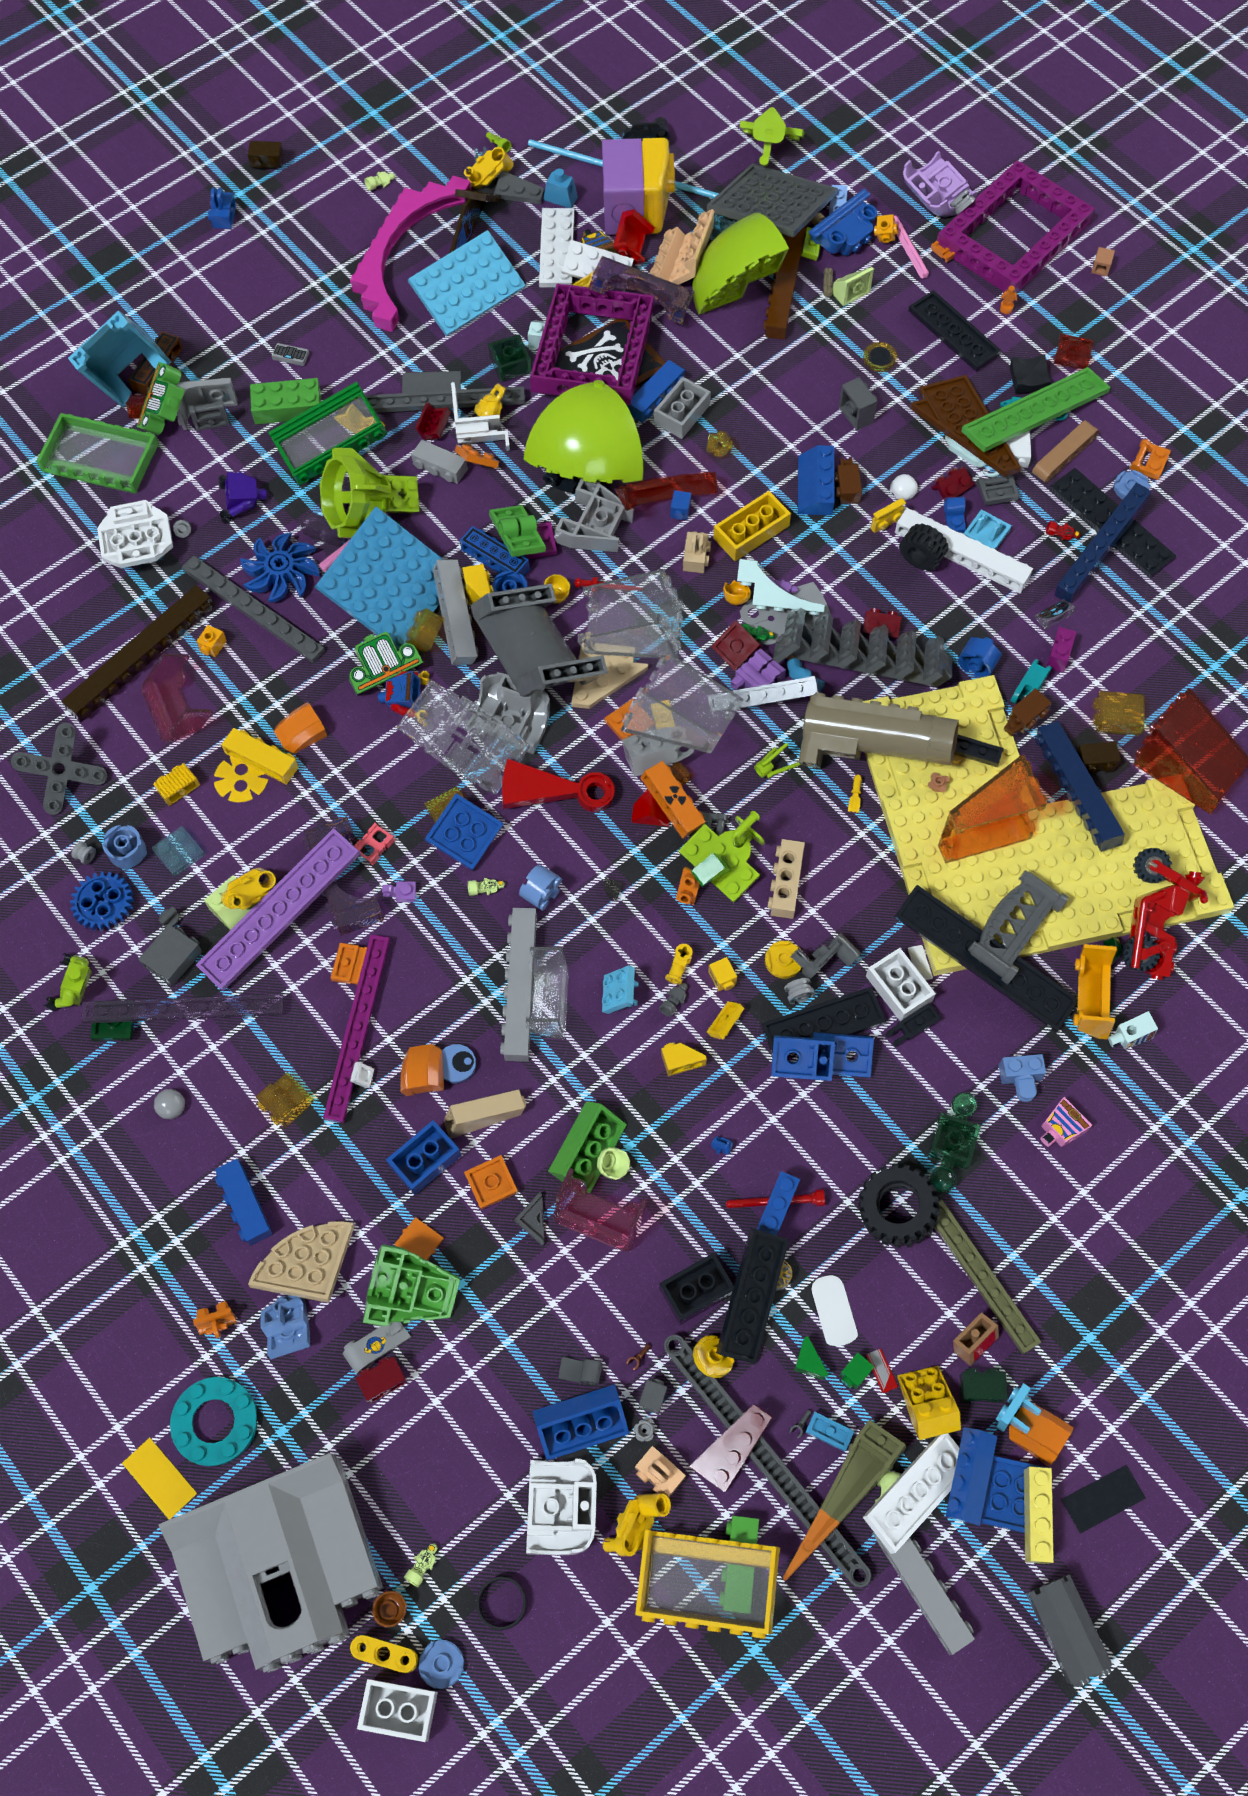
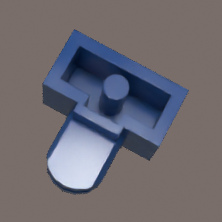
(222, 209)

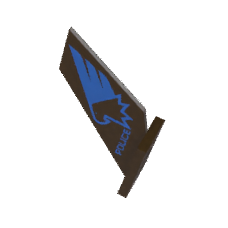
(470, 214)

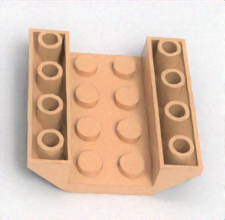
(681, 253)

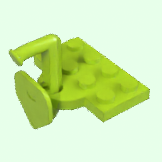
(770, 129)
(706, 842)

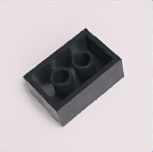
(696, 1288)

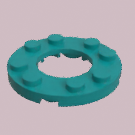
(240, 1436)

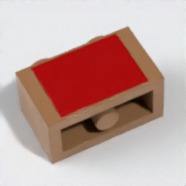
(975, 1339)

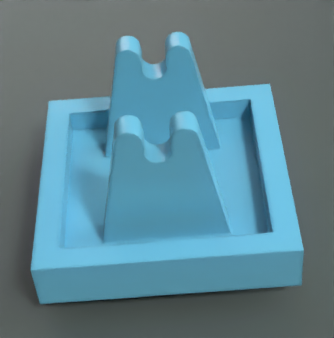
(987, 529)
(619, 990)
(1016, 1399)

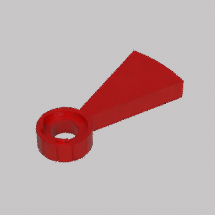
(530, 786)

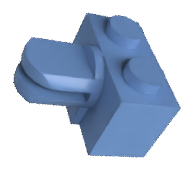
(1023, 1072)

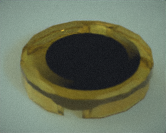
(879, 356)

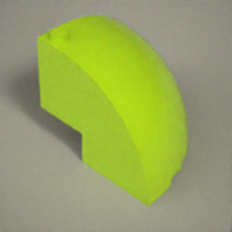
(736, 258)
(587, 436)

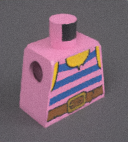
(1064, 1124)

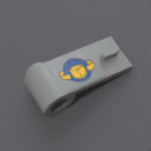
(374, 1345)

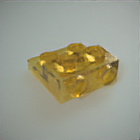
(284, 1100)

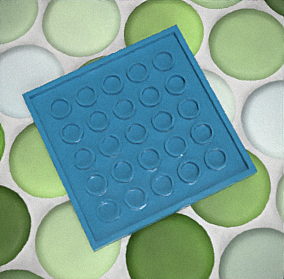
(383, 577)

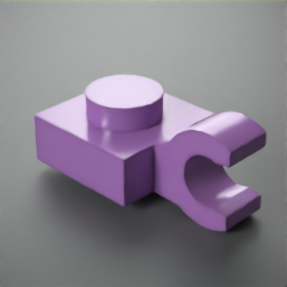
(403, 891)

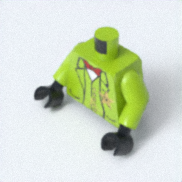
(73, 984)

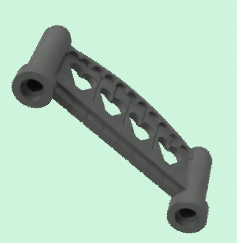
(1001, 959)

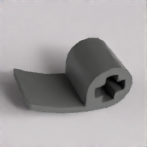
(582, 1372)

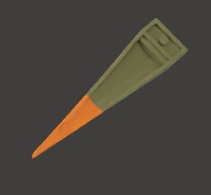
(863, 1468)

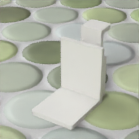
(477, 428)

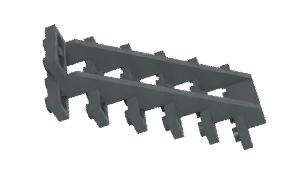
(859, 655)

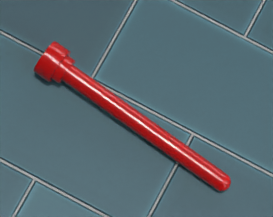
(815, 1197)

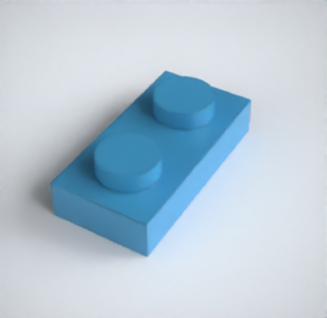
(829, 1431)

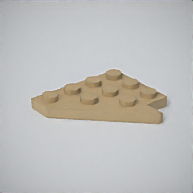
(620, 672)

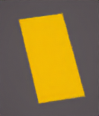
(159, 1478)

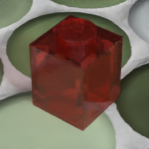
(135, 405)

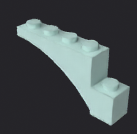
(768, 593)

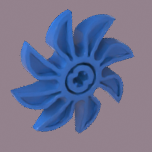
(280, 567)

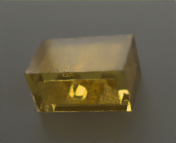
(424, 630)

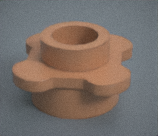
(938, 787)

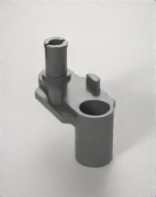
(839, 946)

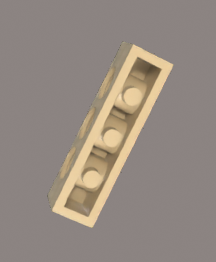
(791, 851)

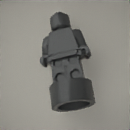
(677, 995)

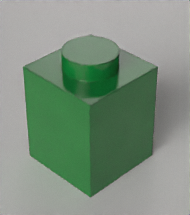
(856, 1371)

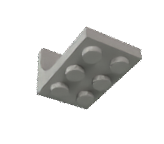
(203, 393)

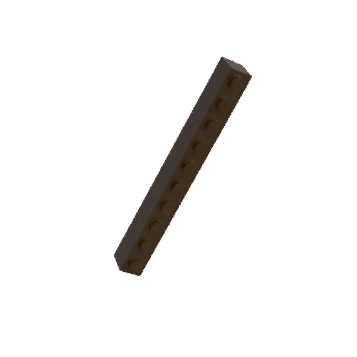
(137, 653)

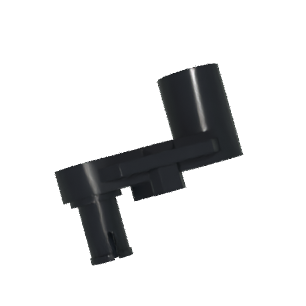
(656, 129)

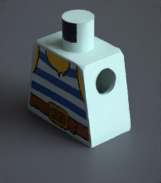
(1141, 1029)

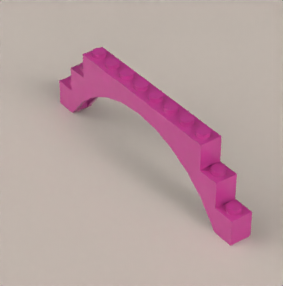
(407, 211)

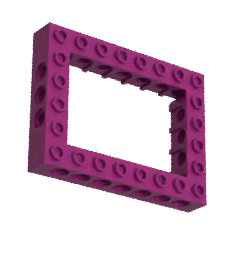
(1074, 218)
(582, 300)

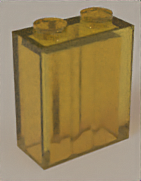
(1119, 713)

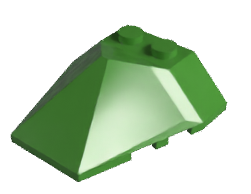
(408, 1289)

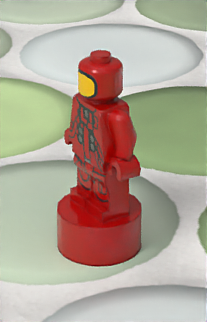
(1065, 531)

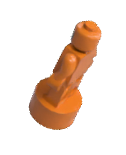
(1007, 304)

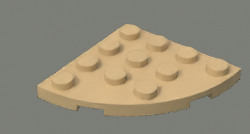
(305, 1262)

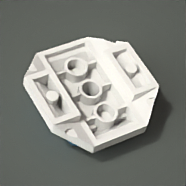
(134, 534)

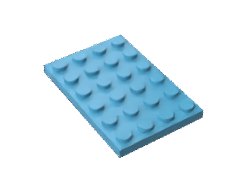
(466, 283)

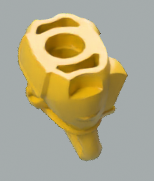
(491, 403)

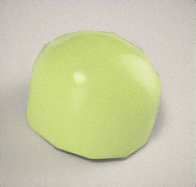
(613, 1163)

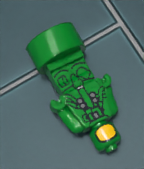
(759, 633)

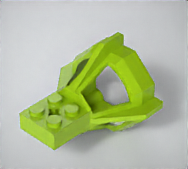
(367, 491)

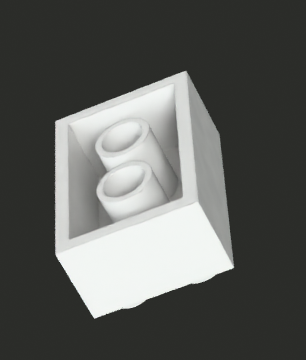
(900, 984)
(397, 1710)

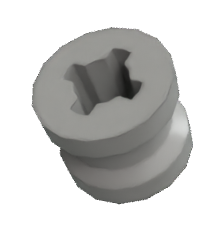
(83, 852)

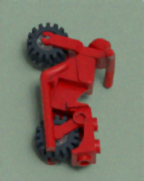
(1154, 909)

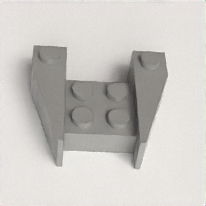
(597, 522)

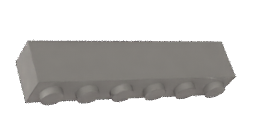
(455, 612)
(930, 1595)

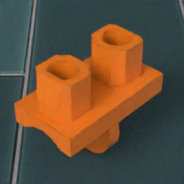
(688, 887)
(215, 1321)

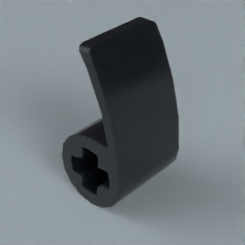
(560, 483)

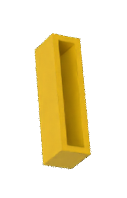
(260, 755)

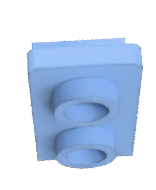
(839, 199)

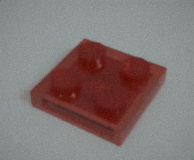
(1073, 351)

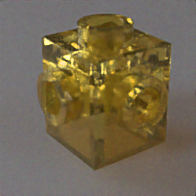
(713, 443)

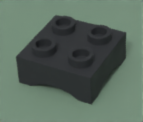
(1029, 374)

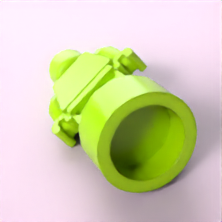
(501, 142)

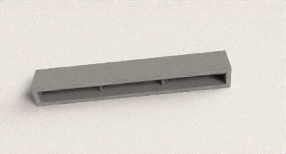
(520, 984)

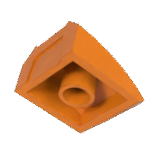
(300, 729)
(422, 1070)
(1045, 1436)

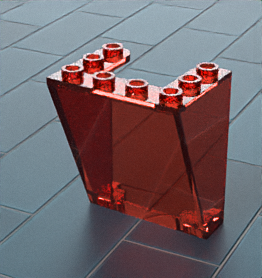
(1192, 753)

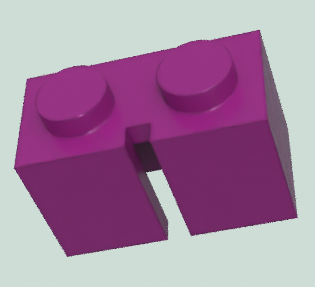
(1061, 649)

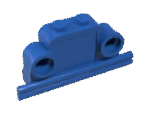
(847, 226)

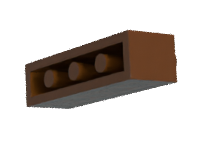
(143, 374)

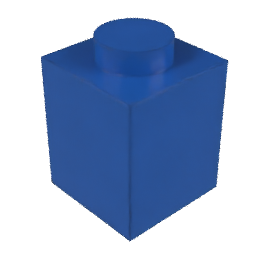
(680, 505)

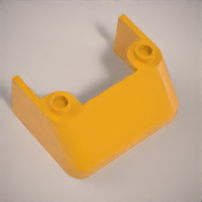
(1094, 991)

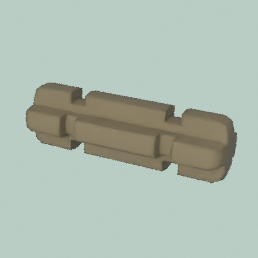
(828, 282)

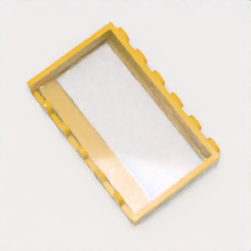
(708, 1583)

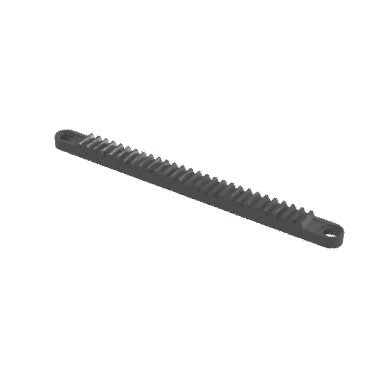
(767, 1462)

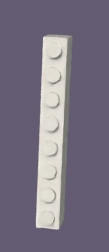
(972, 553)

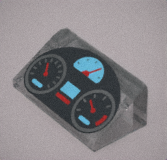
(1055, 613)

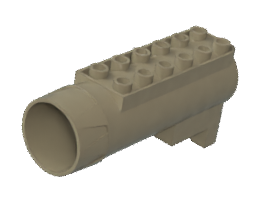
(854, 727)

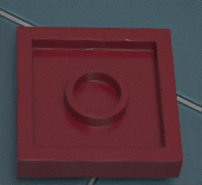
(736, 645)

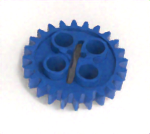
(101, 901)

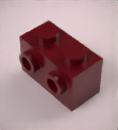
(381, 1379)

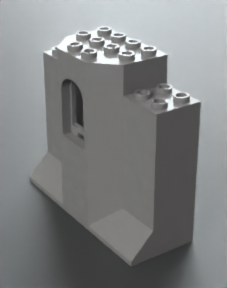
(290, 1521)

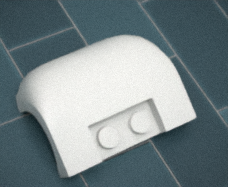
(561, 1507)

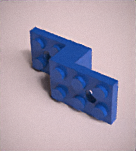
(822, 1056)

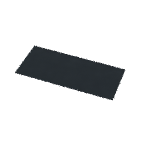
(1103, 1499)

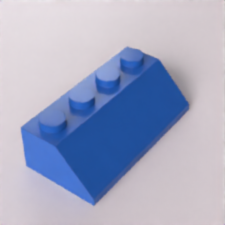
(816, 481)
(580, 1422)

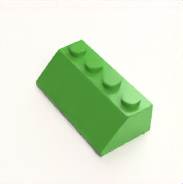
(590, 1134)

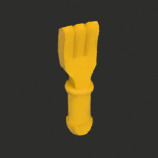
(854, 802)

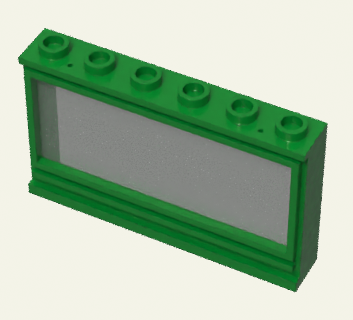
(336, 422)

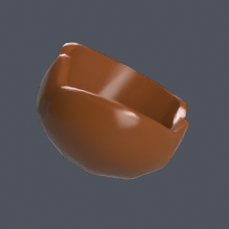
(389, 1609)

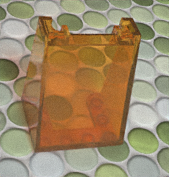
(993, 814)

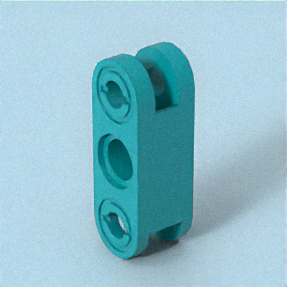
(1033, 679)

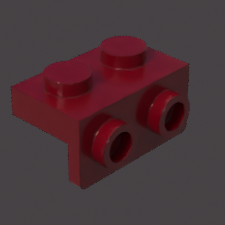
(432, 422)
(954, 483)
(876, 619)

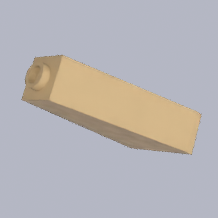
(483, 1112)

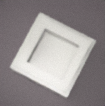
(362, 1074)

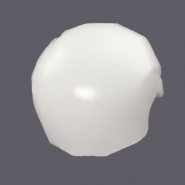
(904, 487)

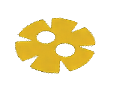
(226, 785)

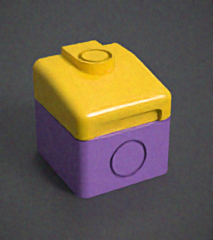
(637, 178)

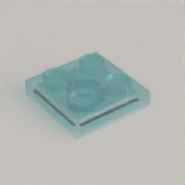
(178, 851)

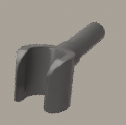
(801, 1423)

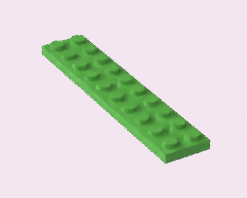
(1035, 409)

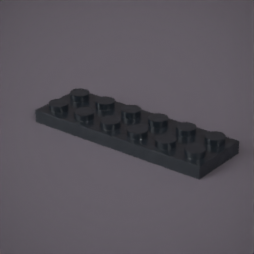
(954, 330)
(841, 1015)
(752, 1296)

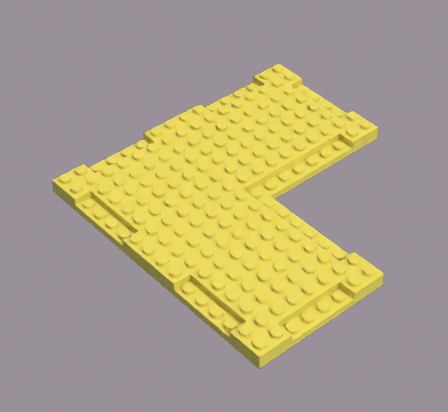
(1060, 851)

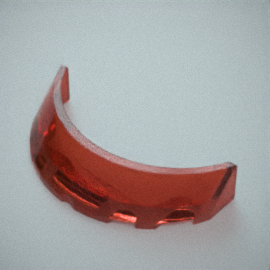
(663, 488)

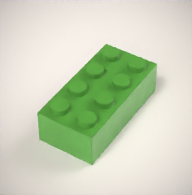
(283, 399)

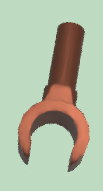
(638, 1357)

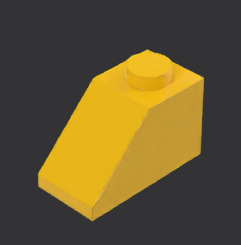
(681, 1058)

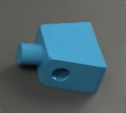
(560, 189)

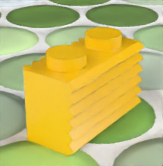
(176, 784)

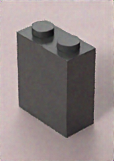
(171, 954)

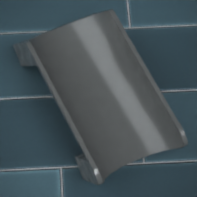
(530, 641)

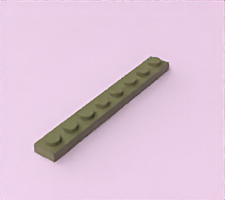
(985, 1281)

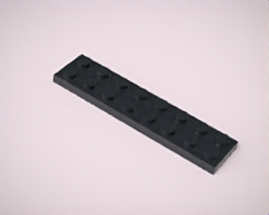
(1096, 507)

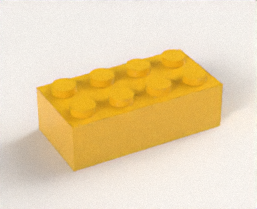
(751, 525)

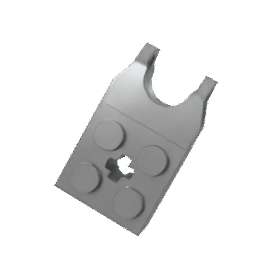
(646, 752)

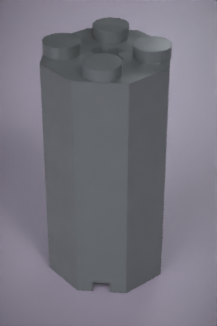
(1069, 1631)

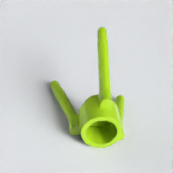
(765, 767)

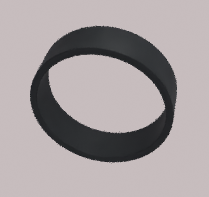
(479, 1598)

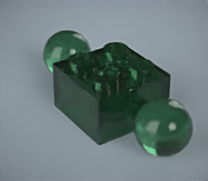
(946, 1151)

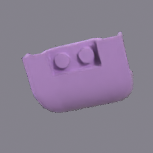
(936, 185)

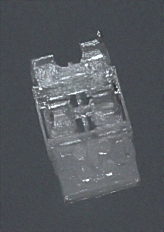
(438, 715)

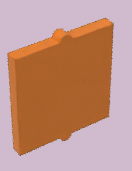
(419, 1239)

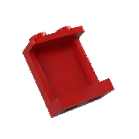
(631, 235)

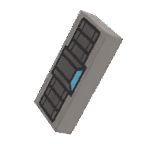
(290, 354)

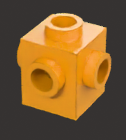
(886, 228)

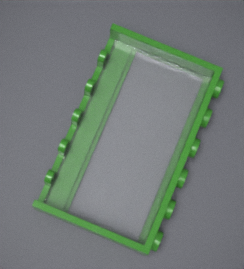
(97, 453)

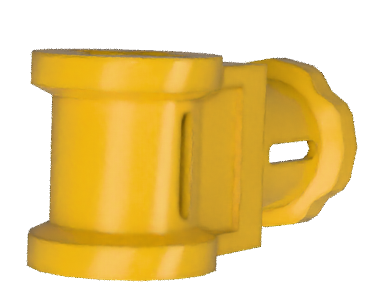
(679, 964)

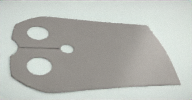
(806, 592)

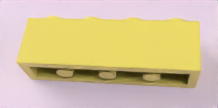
(1038, 1515)

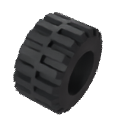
(924, 547)

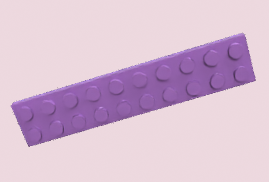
(277, 909)

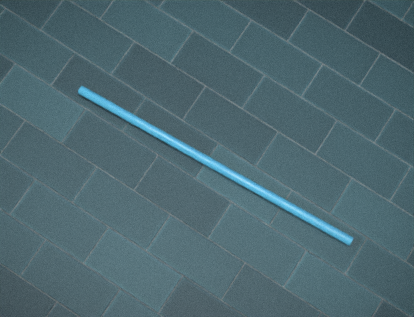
(599, 162)

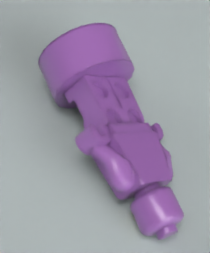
(785, 585)

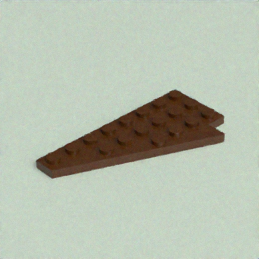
(950, 407)

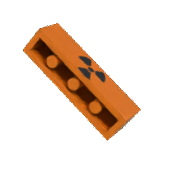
(673, 799)

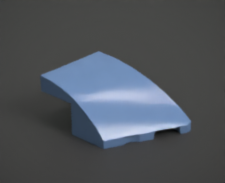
(285, 1326)

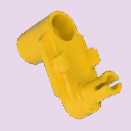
(488, 167)
(247, 889)
(634, 1521)

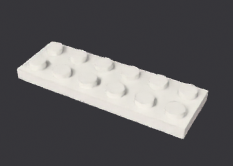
(556, 234)
(914, 1494)

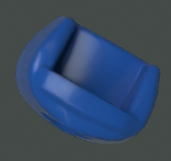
(721, 1145)

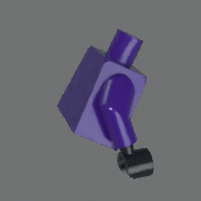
(240, 494)

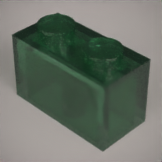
(983, 1386)

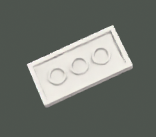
(583, 260)

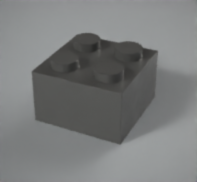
(858, 403)

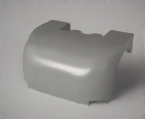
(524, 714)

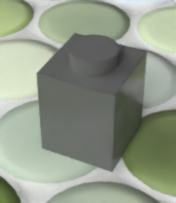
(653, 1396)

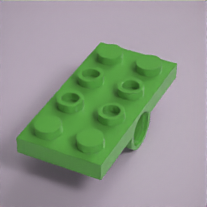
(517, 530)

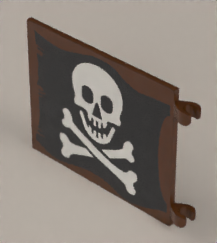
(603, 351)

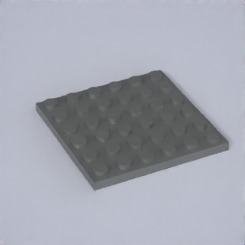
(779, 196)

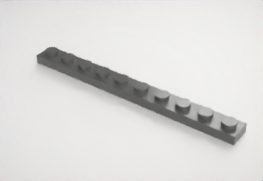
(441, 399)
(253, 609)

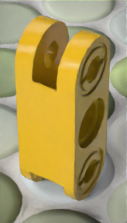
(372, 1651)

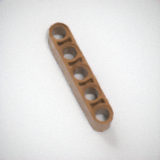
(1065, 451)

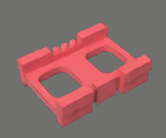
(378, 847)

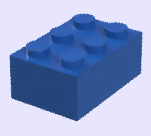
(423, 1157)

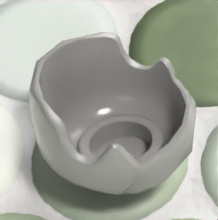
(169, 1104)

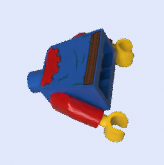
(403, 690)

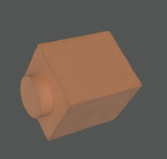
(1103, 261)

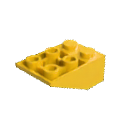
(476, 582)
(929, 1403)

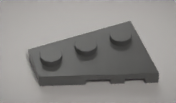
(518, 189)

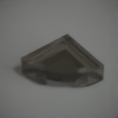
(612, 889)

